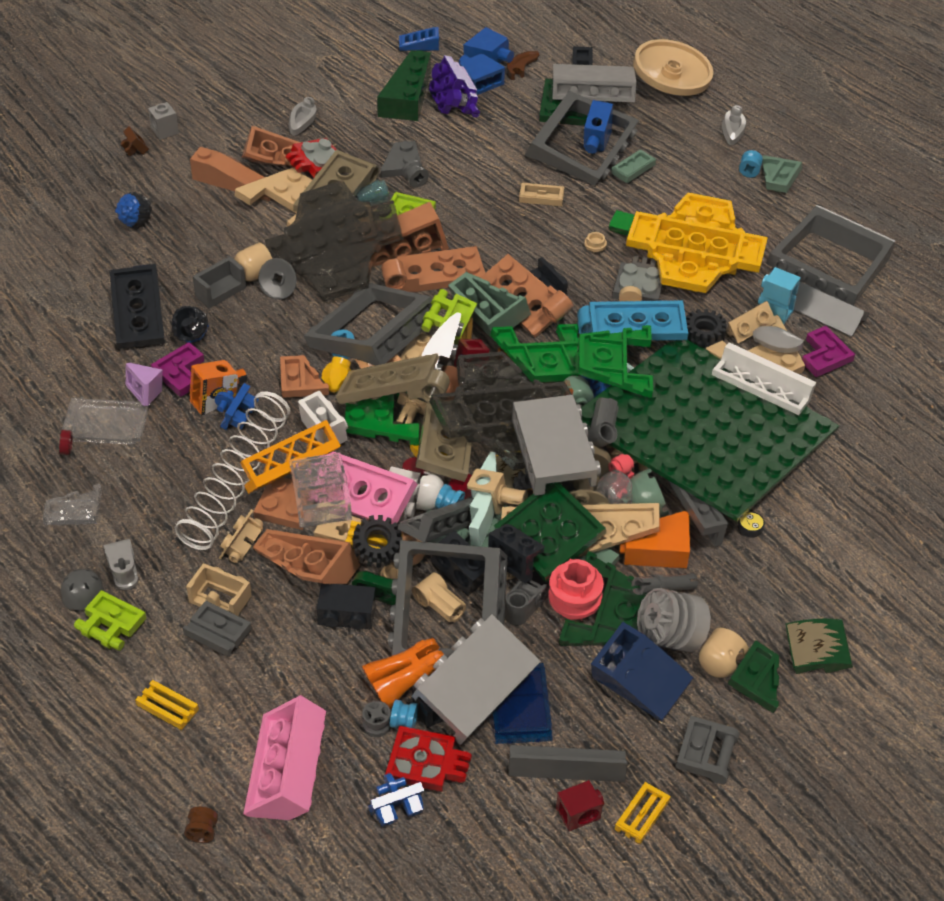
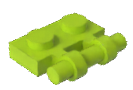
(457, 305)
(113, 613)

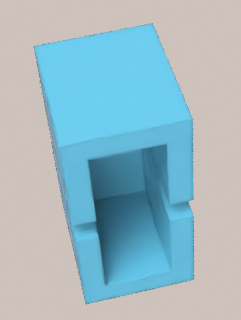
(780, 292)

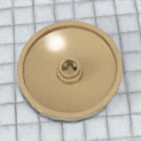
(673, 67)

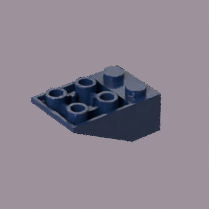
(640, 672)

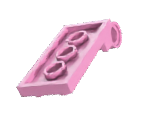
(378, 482)

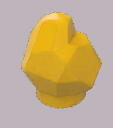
(335, 373)

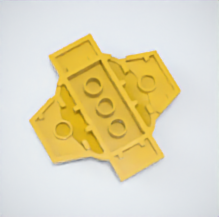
(696, 242)

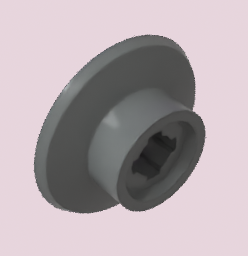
(268, 278)

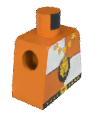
(211, 378)

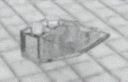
(320, 489)

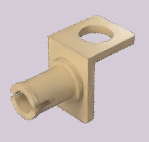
(410, 408)
(499, 491)

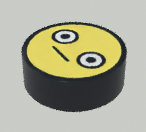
(751, 524)

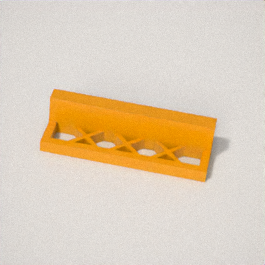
(283, 470)

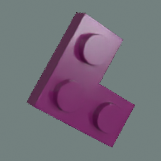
(828, 353)
(177, 367)

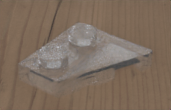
(73, 508)

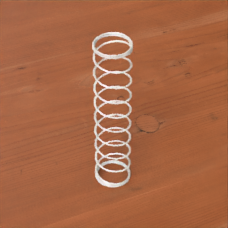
(204, 527)

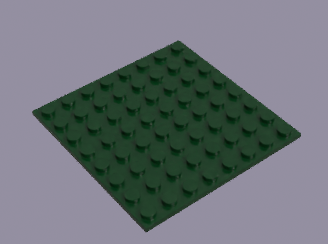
(709, 432)

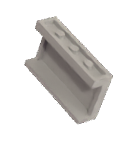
(595, 82)
(554, 441)
(476, 676)

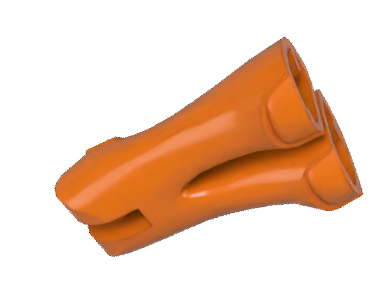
(399, 672)

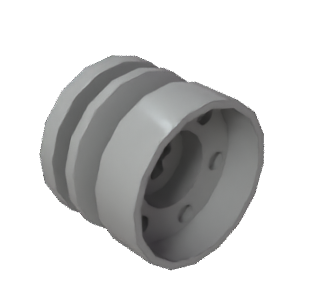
(674, 619)

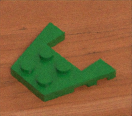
(604, 358)
(542, 360)
(377, 418)

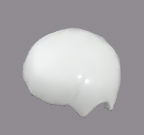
(428, 491)

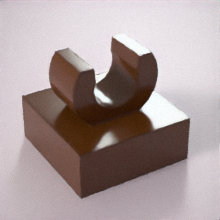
(133, 142)

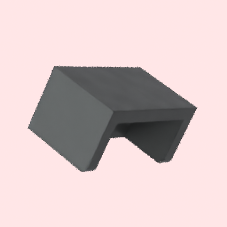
(219, 282)

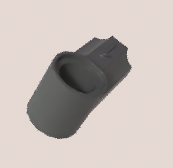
(603, 423)

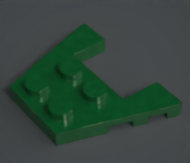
(617, 606)

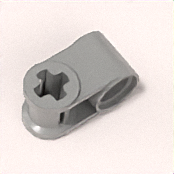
(122, 564)

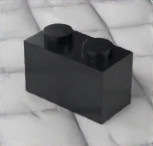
(346, 606)

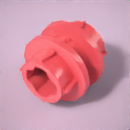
(575, 589)

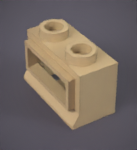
(222, 581)

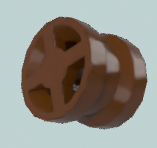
(201, 824)

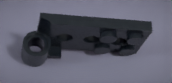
(150, 313)

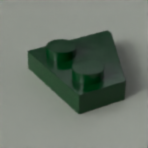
(758, 676)

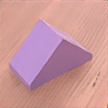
(143, 382)

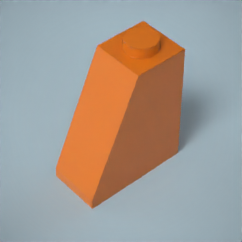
(661, 549)

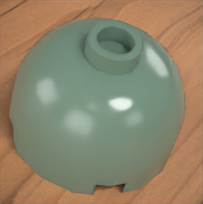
(647, 490)

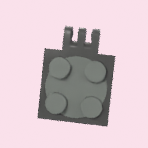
(639, 275)

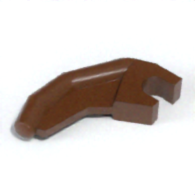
(519, 62)

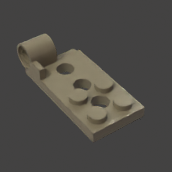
(360, 173)
(408, 375)
(432, 442)

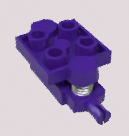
(453, 88)

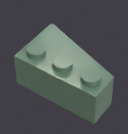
(494, 305)

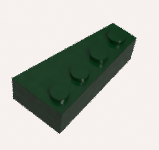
(406, 89)

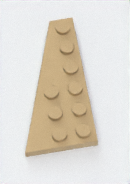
(621, 522)

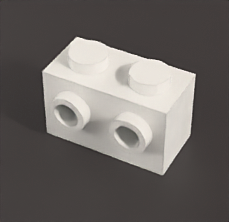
(317, 409)

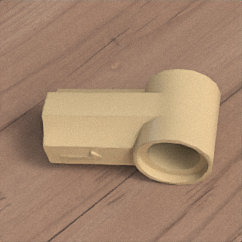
(434, 593)

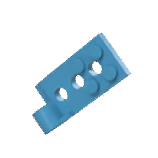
(597, 318)

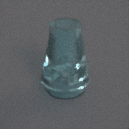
(373, 192)

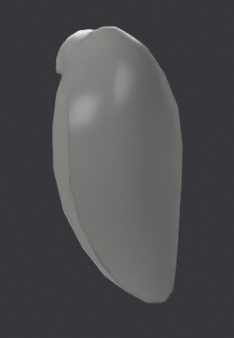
(302, 116)
(734, 125)
(777, 339)

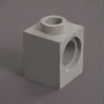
(163, 120)

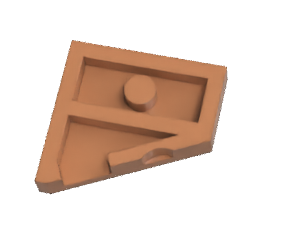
(300, 378)

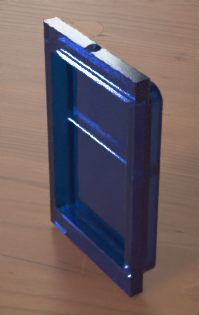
(525, 712)

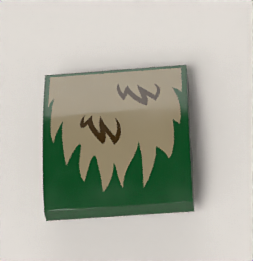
(818, 645)

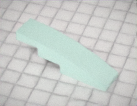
(482, 506)

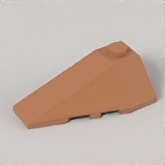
(267, 148)
(222, 170)

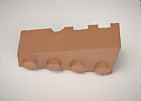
(420, 233)

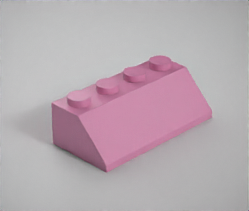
(286, 761)

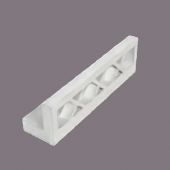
(766, 376)

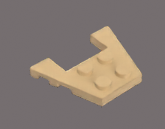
(281, 187)
(790, 361)

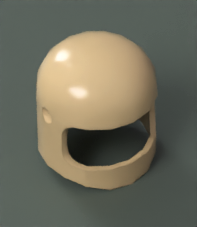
(252, 260)
(721, 652)

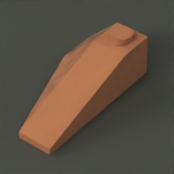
(309, 556)

